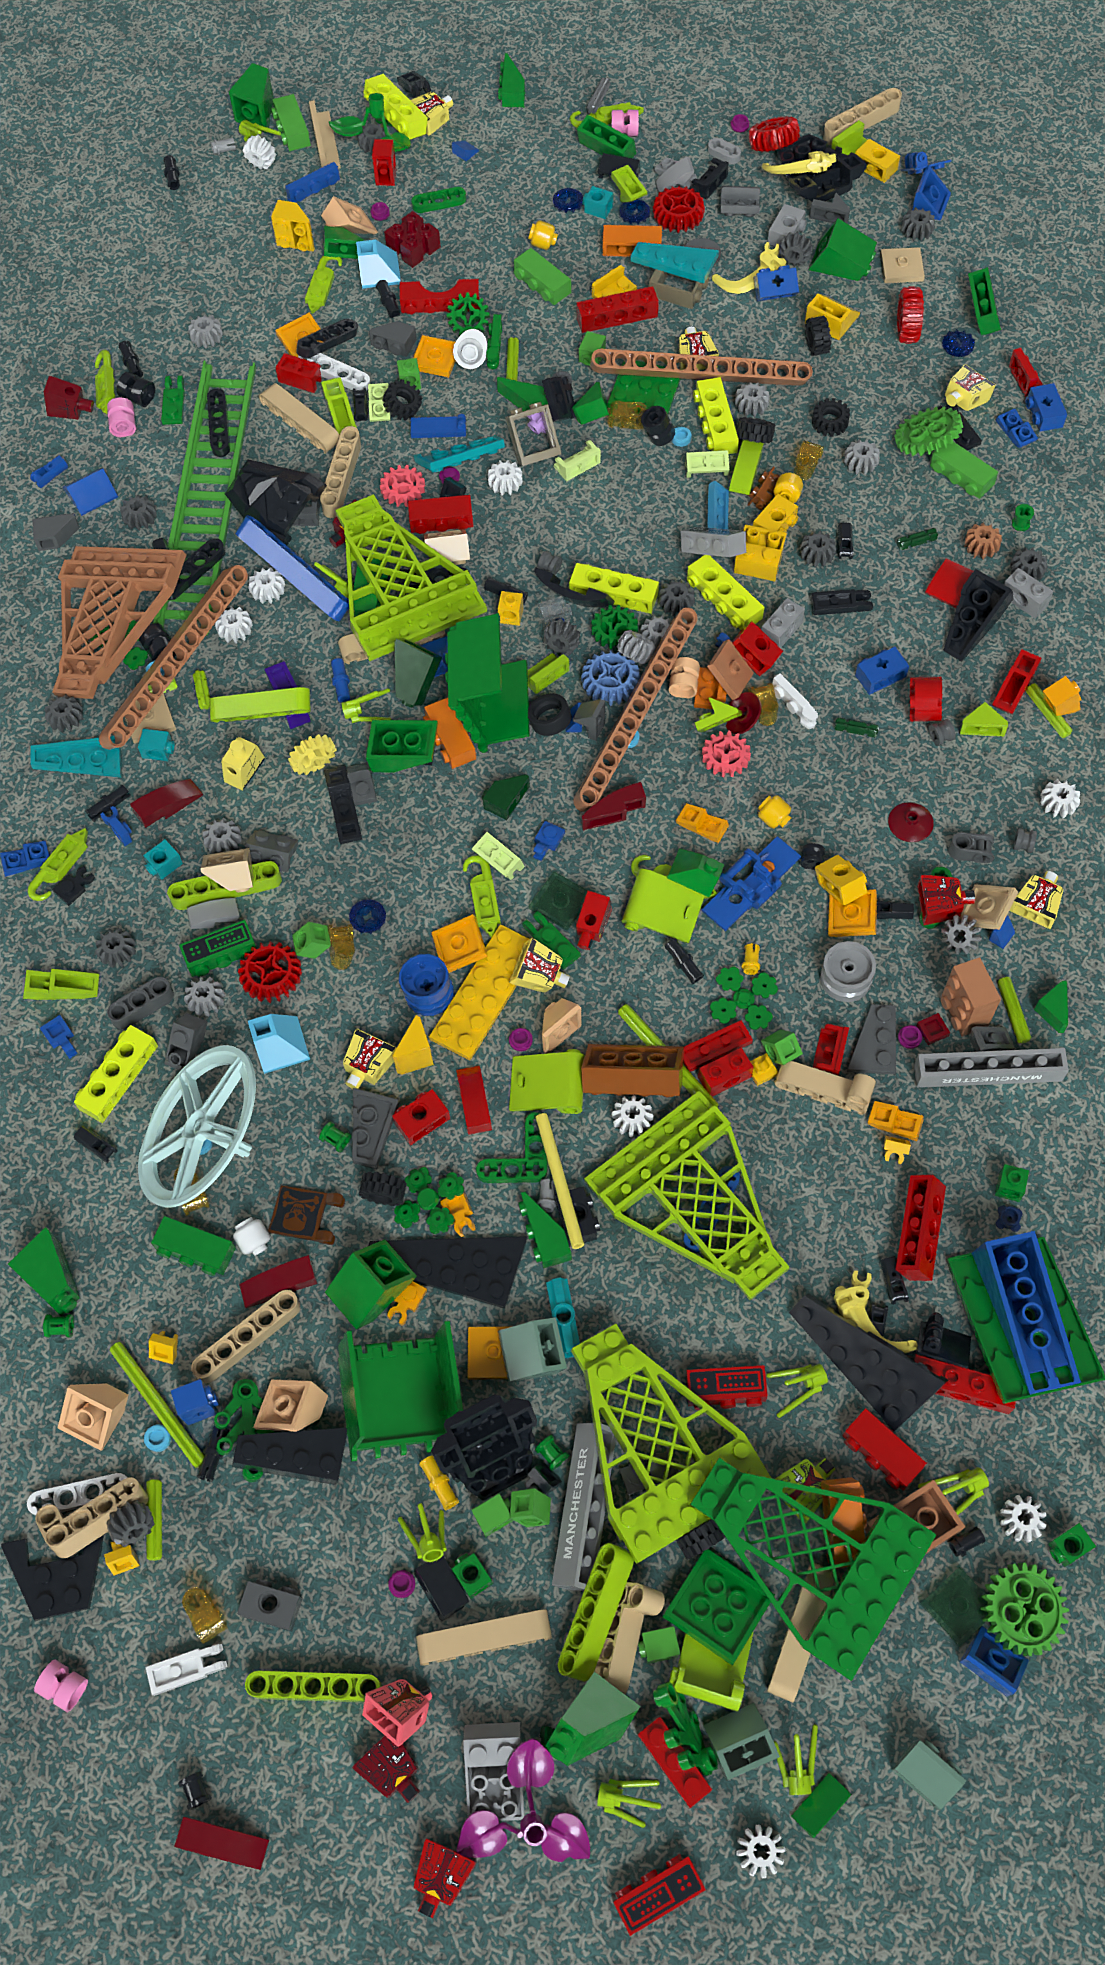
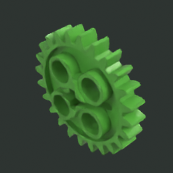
(928, 431)
(1004, 1595)

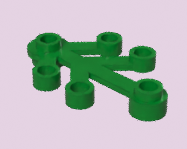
(246, 1422)
(690, 1734)

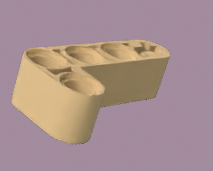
(827, 1086)
(88, 1522)
(623, 1637)

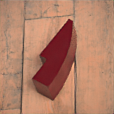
(165, 801)
(615, 806)
(287, 1276)
(221, 1843)

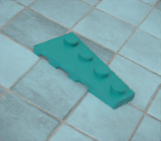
(676, 260)
(459, 453)
(79, 757)

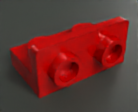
(1023, 371)

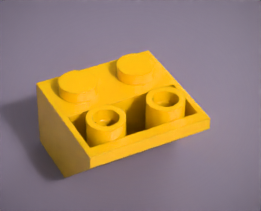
(292, 226)
(838, 315)
(762, 553)

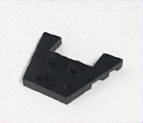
(57, 1585)

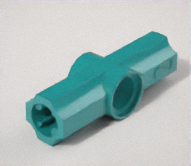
(561, 1303)

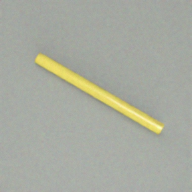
(560, 1181)

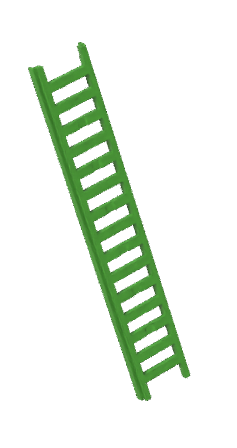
(188, 477)

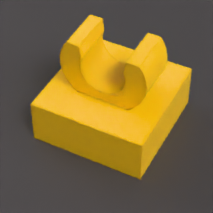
(763, 1069)
(896, 1145)
(163, 1347)
(121, 1559)

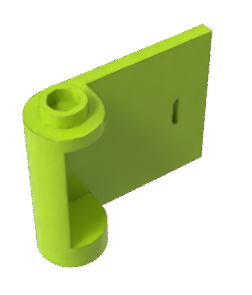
(661, 906)
(549, 1083)
(708, 1676)

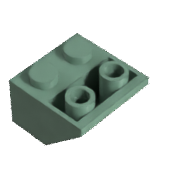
(532, 1350)
(741, 1741)
(929, 1774)

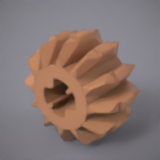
(983, 540)

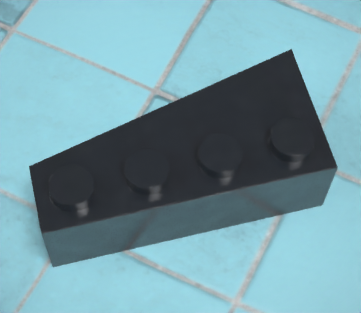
(299, 1454)

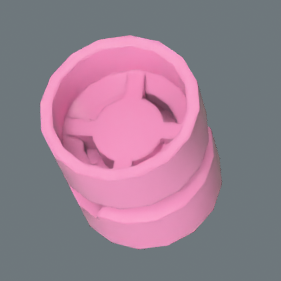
(630, 116)
(121, 417)
(61, 1685)

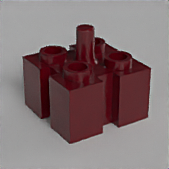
(413, 239)

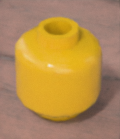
(542, 235)
(789, 486)
(774, 811)

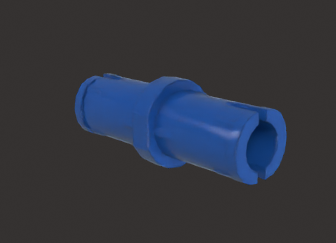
(340, 680)

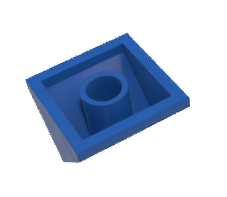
(931, 194)
(90, 491)
(993, 1663)

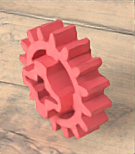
(402, 485)
(737, 754)

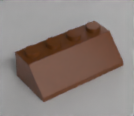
(633, 1070)

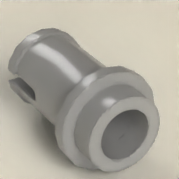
(222, 145)
(547, 1195)

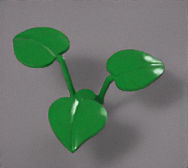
(353, 126)

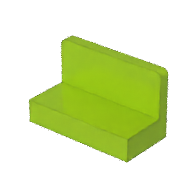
(850, 139)
(547, 672)

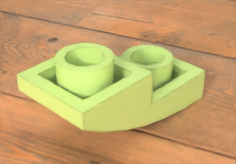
(376, 409)

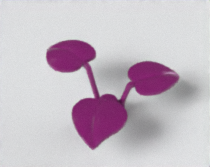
(564, 1838)

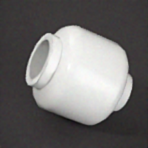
(251, 1236)

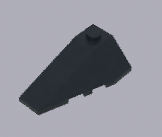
(979, 608)

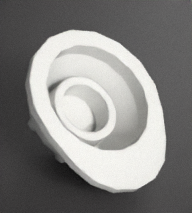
(470, 349)

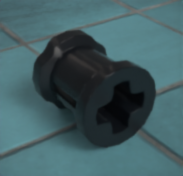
(194, 1790)

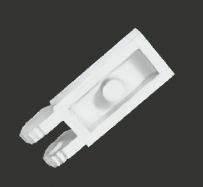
(795, 701)
(183, 1669)

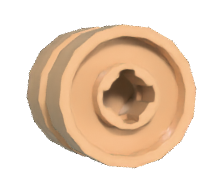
(684, 677)

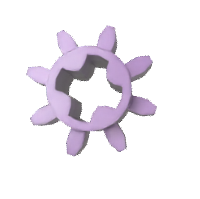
(536, 423)

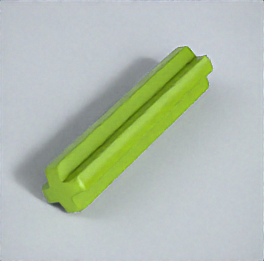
(512, 358)
(1057, 722)
(1014, 1010)
(154, 1539)

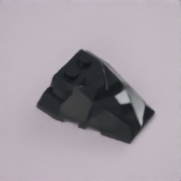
(824, 184)
(273, 495)
(488, 1445)

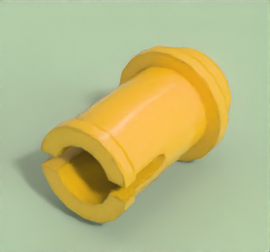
(751, 959)

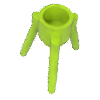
(249, 129)
(341, 585)
(353, 708)
(811, 1376)
(970, 1481)
(430, 1546)
(799, 1780)
(611, 1797)

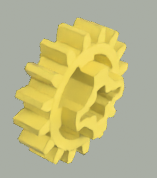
(312, 754)

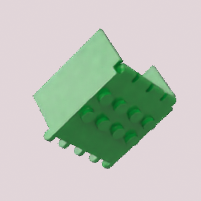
(484, 693)
(398, 1393)

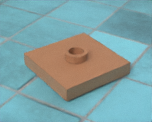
(730, 669)

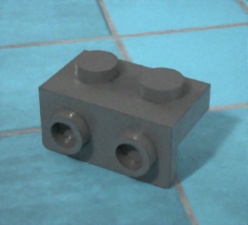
(740, 200)
(271, 848)

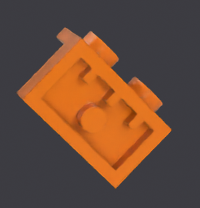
(708, 687)

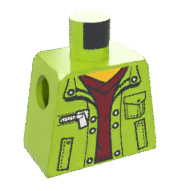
(808, 1475)

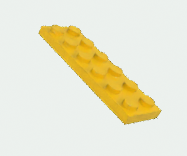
(480, 996)

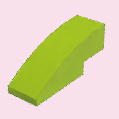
(338, 404)
(746, 467)
(60, 985)

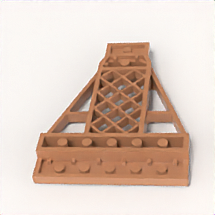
(112, 570)

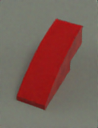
(1017, 681)
(474, 1100)

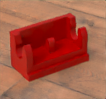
(298, 372)
(830, 1048)

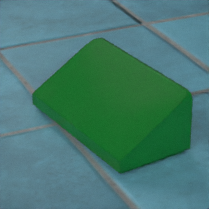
(821, 1805)

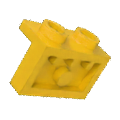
(612, 283)

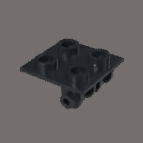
(943, 1343)

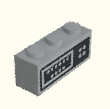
(713, 541)

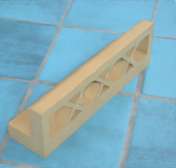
(324, 136)

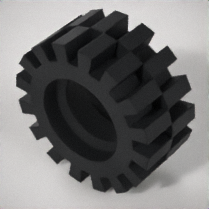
(818, 335)
(407, 392)
(830, 426)
(755, 430)
(382, 1188)
(700, 1539)

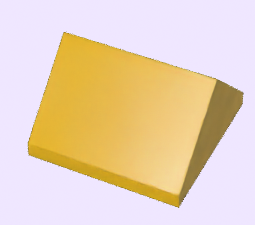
(413, 1050)

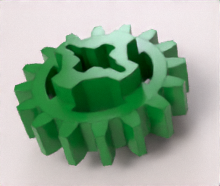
(460, 315)
(605, 621)

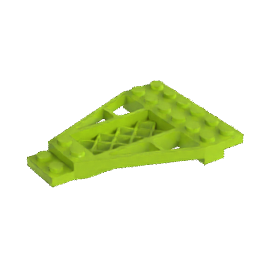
(410, 616)
(658, 1155)
(664, 1509)

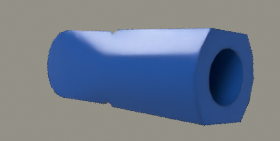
(49, 471)

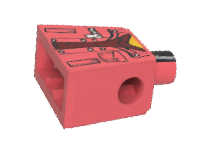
(397, 1709)

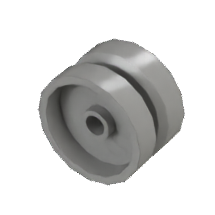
(848, 971)

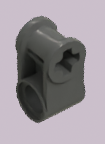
(974, 847)

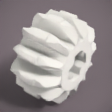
(259, 152)
(505, 477)
(266, 585)
(234, 624)
(1060, 798)
(623, 1119)
(1014, 1510)
(759, 1861)

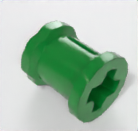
(1022, 518)
(335, 1137)
(50, 1322)
(551, 1452)

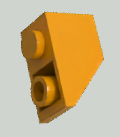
(1063, 697)

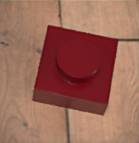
(933, 1029)

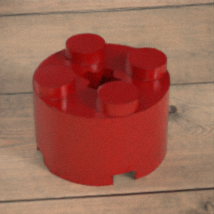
(925, 699)

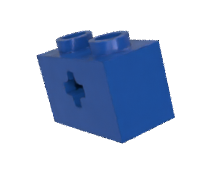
(766, 290)
(1046, 407)
(881, 670)
(195, 1402)

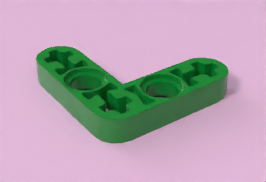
(530, 1160)

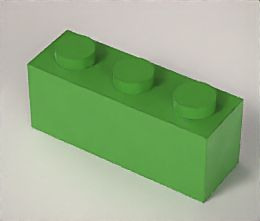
(290, 122)
(542, 276)
(964, 469)

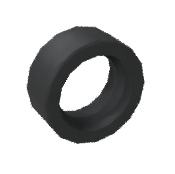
(554, 725)

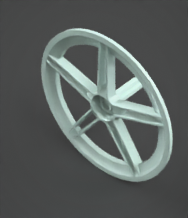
(198, 1126)

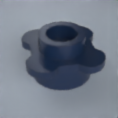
(1014, 1213)

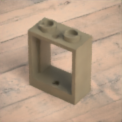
(676, 295)
(554, 449)

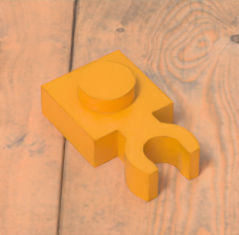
(460, 1209)
(408, 1299)

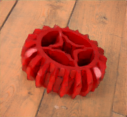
(774, 133)
(678, 209)
(910, 314)
(267, 988)

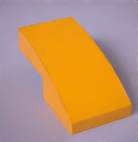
(700, 822)
(892, 1120)

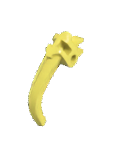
(816, 163)
(768, 259)
(852, 1306)

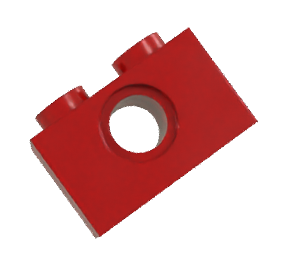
(384, 162)
(756, 648)
(725, 1072)
(415, 1129)

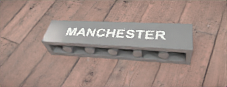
(991, 1067)
(582, 1510)

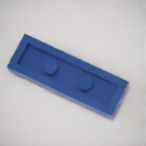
(312, 182)

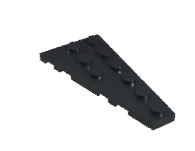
(465, 1266)
(873, 1366)

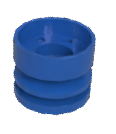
(423, 973)

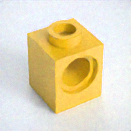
(510, 608)

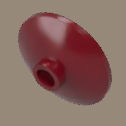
(750, 707)
(907, 829)

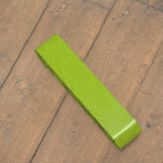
(260, 705)
(191, 887)
(595, 1612)
(300, 1686)

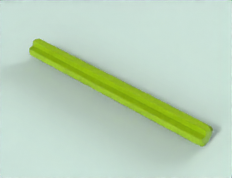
(651, 1039)
(157, 1404)

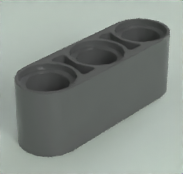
(146, 993)

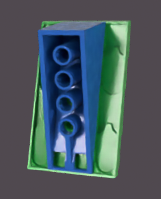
(1024, 1318)

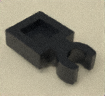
(71, 888)

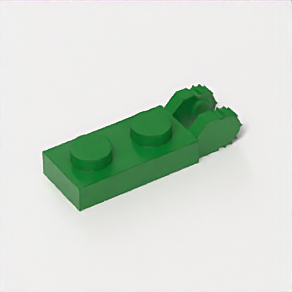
(494, 342)
(173, 402)
(552, 939)

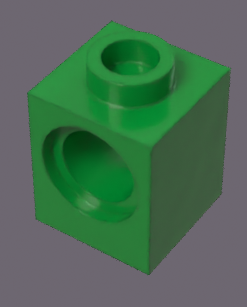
(1011, 1183)
(1078, 1537)
(476, 1586)

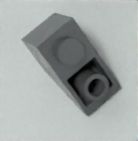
(394, 337)
(53, 530)
(185, 1040)

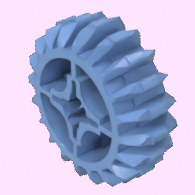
(609, 684)

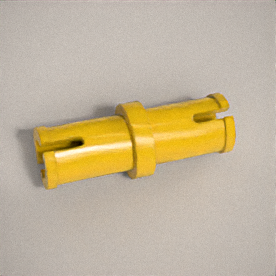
(439, 1483)

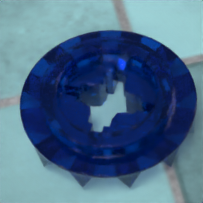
(562, 196)
(628, 208)
(953, 348)
(362, 909)

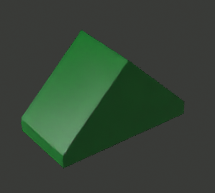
(591, 405)
(1054, 1007)

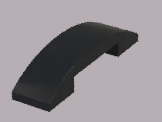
(592, 598)
(343, 805)

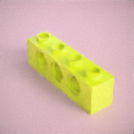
(397, 107)
(716, 416)
(715, 582)
(624, 589)
(115, 1086)

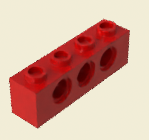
(617, 309)
(921, 1228)
(967, 1385)

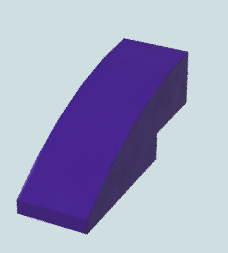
(281, 678)

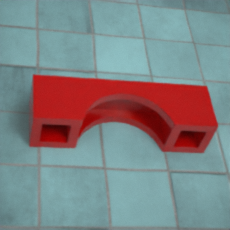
(417, 299)

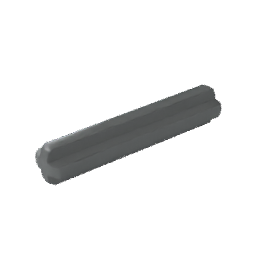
(598, 95)

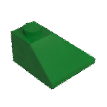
(695, 871)

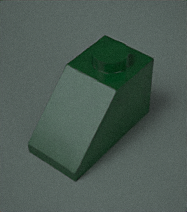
(505, 795)

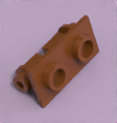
(759, 494)

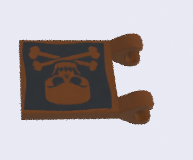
(300, 1214)

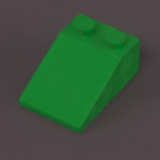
(400, 744)

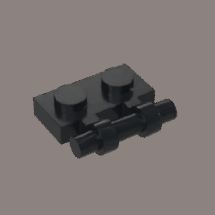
(559, 398)

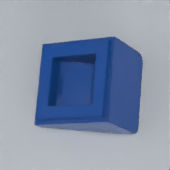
(463, 149)
(573, 726)
(1002, 936)

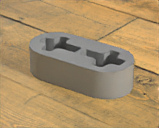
(724, 150)

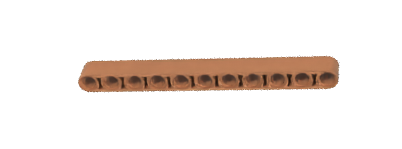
(692, 372)
(168, 663)
(632, 717)

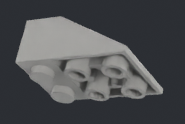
(486, 1759)

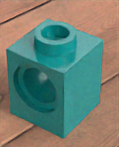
(598, 202)
(156, 745)
(160, 852)

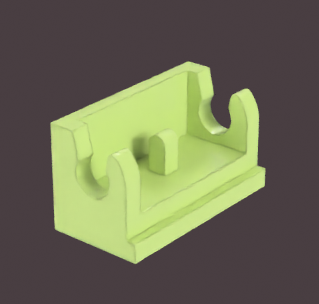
(579, 462)
(707, 462)
(498, 855)

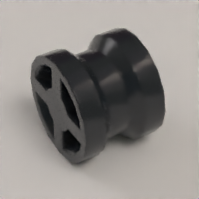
(812, 855)

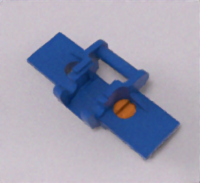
(756, 888)

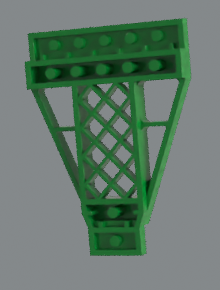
(869, 1584)

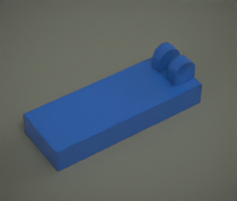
(438, 427)

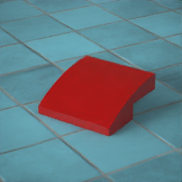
(948, 582)

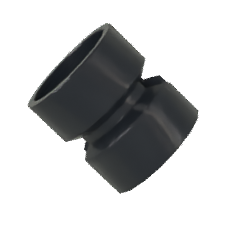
(135, 389)
(658, 425)
(154, 640)

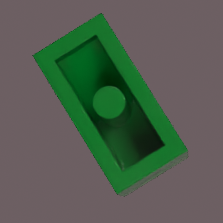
(340, 242)

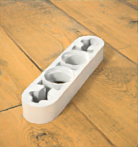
(337, 367)
(78, 1489)

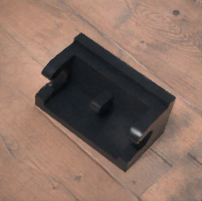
(613, 162)
(711, 179)
(441, 1588)

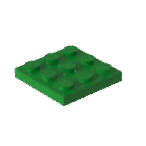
(645, 389)
(718, 1606)

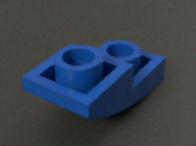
(1018, 432)
(30, 857)

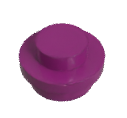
(740, 123)
(380, 211)
(449, 472)
(910, 1037)
(520, 1039)
(402, 1584)

